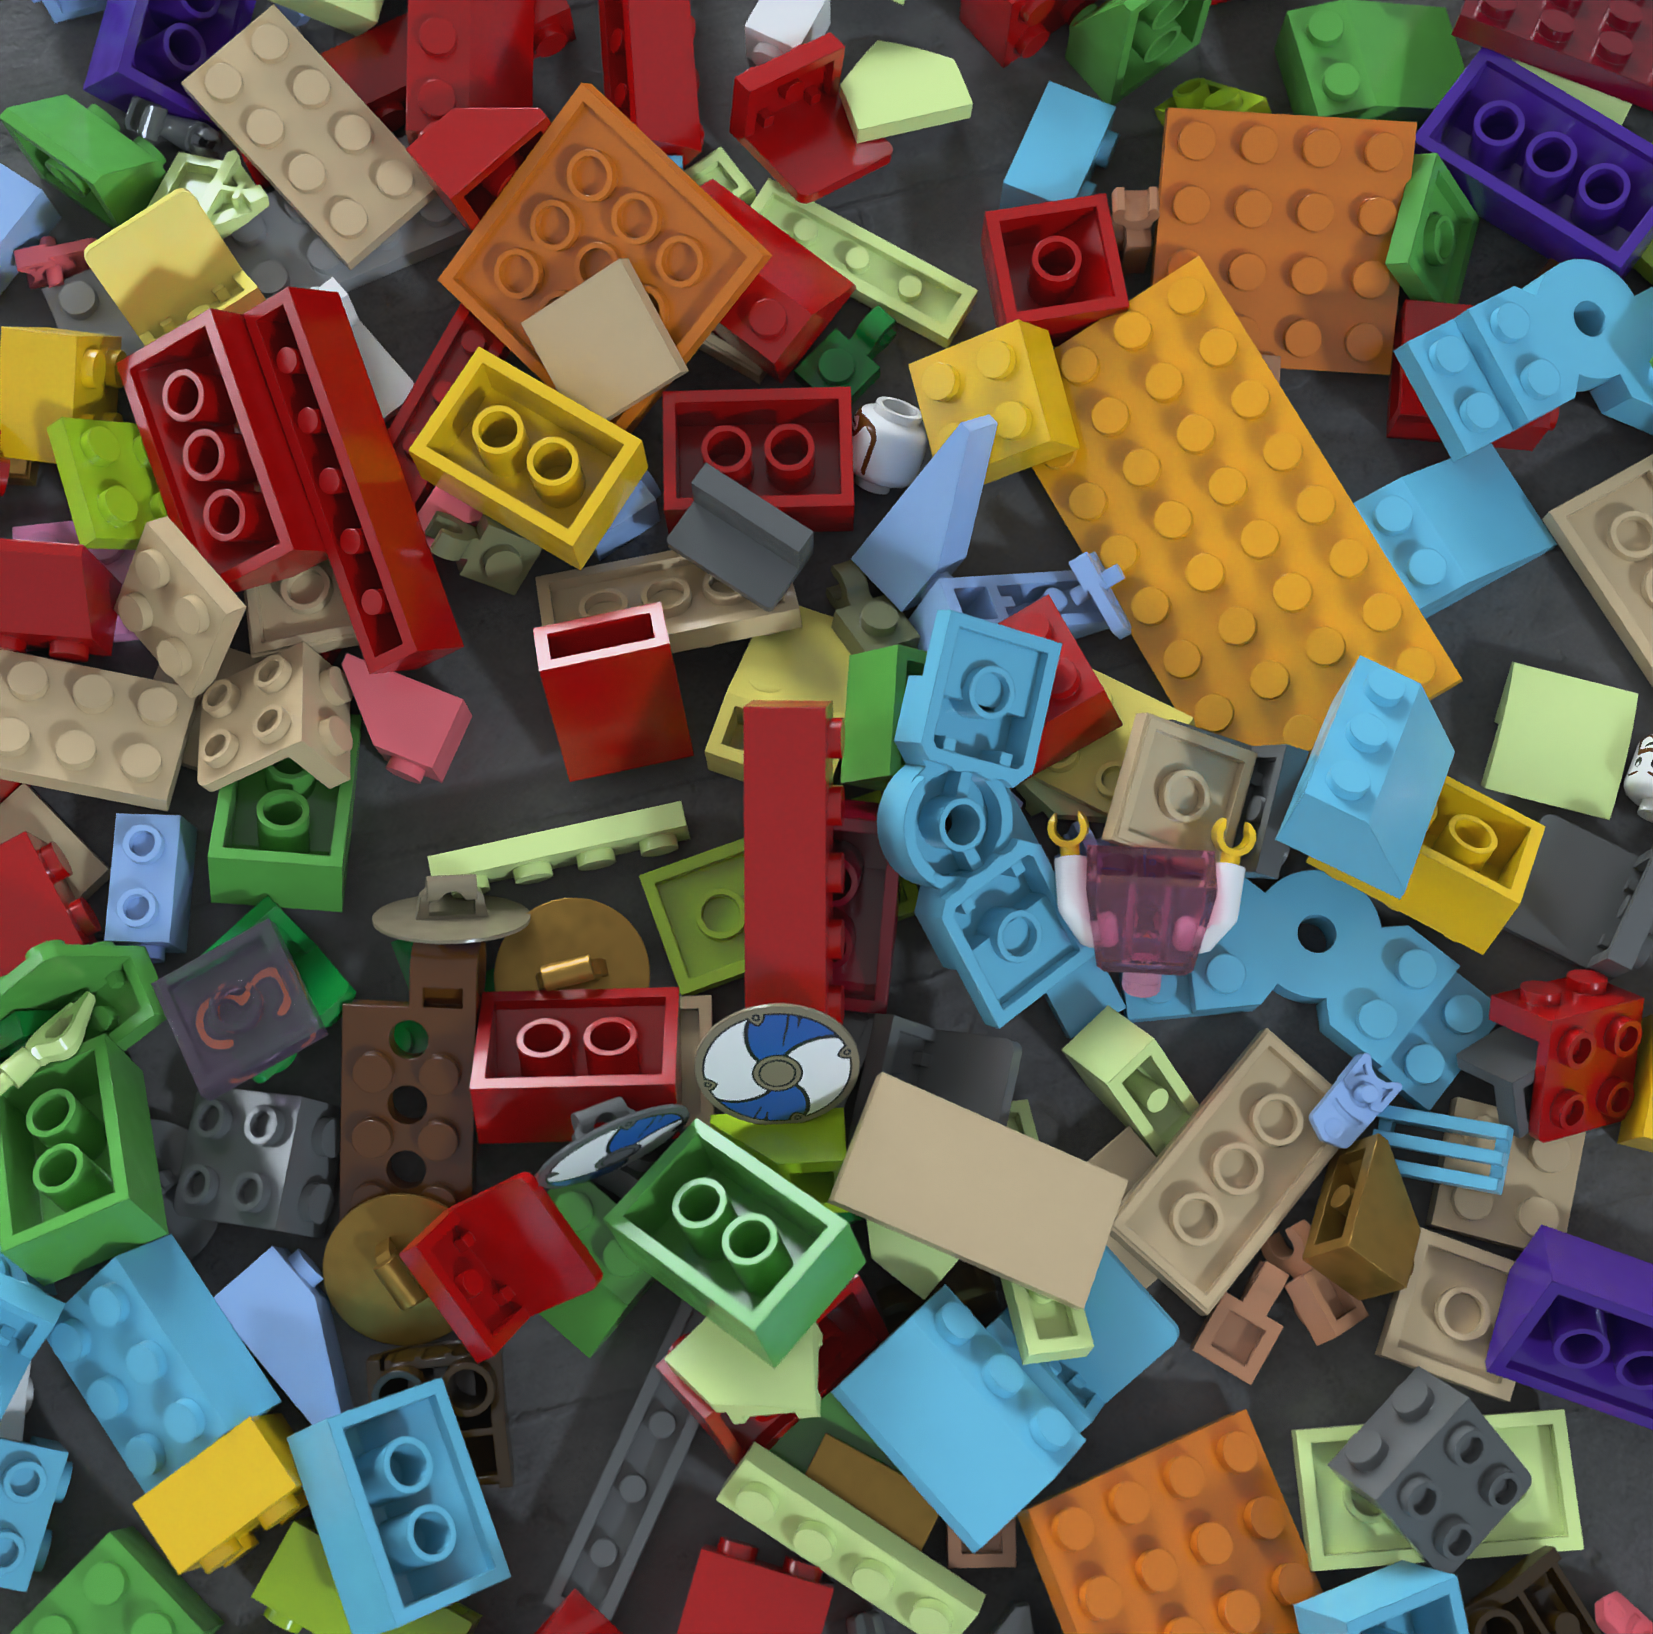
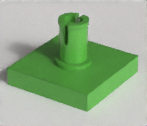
(1432, 234)

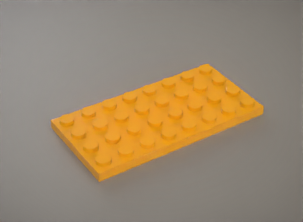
(1228, 522)

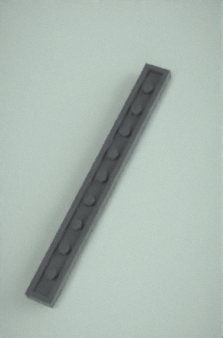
(643, 1462)

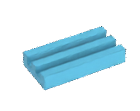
(1496, 1158)

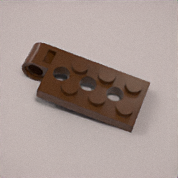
(447, 1003)

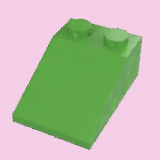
(1131, 41)
(1368, 60)
(284, 837)

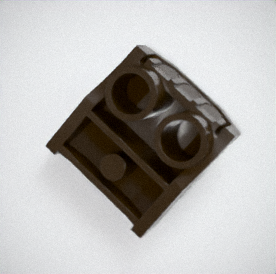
(480, 1420)
(1530, 1600)

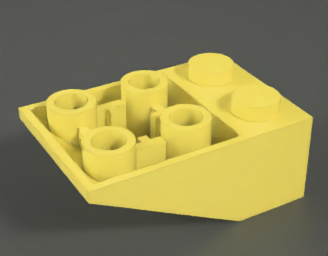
(782, 666)

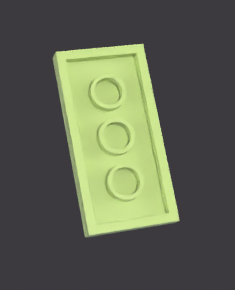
(1351, 1532)

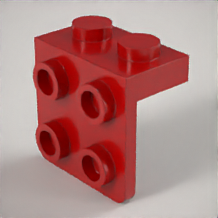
(797, 124)
(1584, 1052)
(500, 1262)

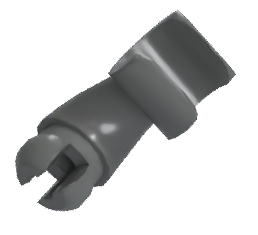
(188, 134)

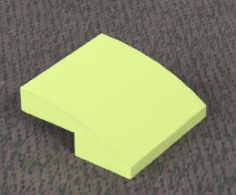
(1561, 740)

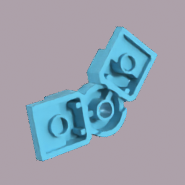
(1533, 353)
(964, 739)
(1372, 984)

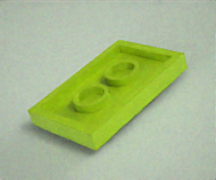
(106, 481)

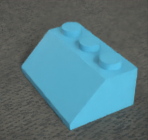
(1371, 779)
(959, 1418)
(398, 1508)

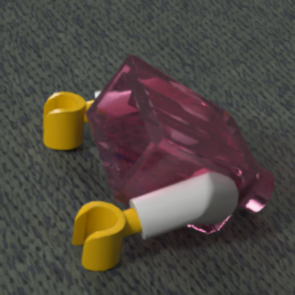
(1148, 906)

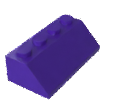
(156, 45)
(1544, 164)
(1578, 1325)

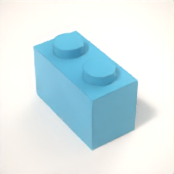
(1060, 149)

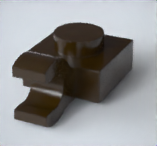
(969, 1283)

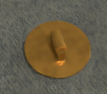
(572, 948)
(369, 1278)

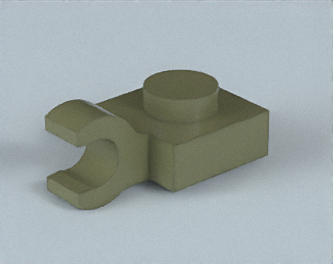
(483, 552)
(866, 621)

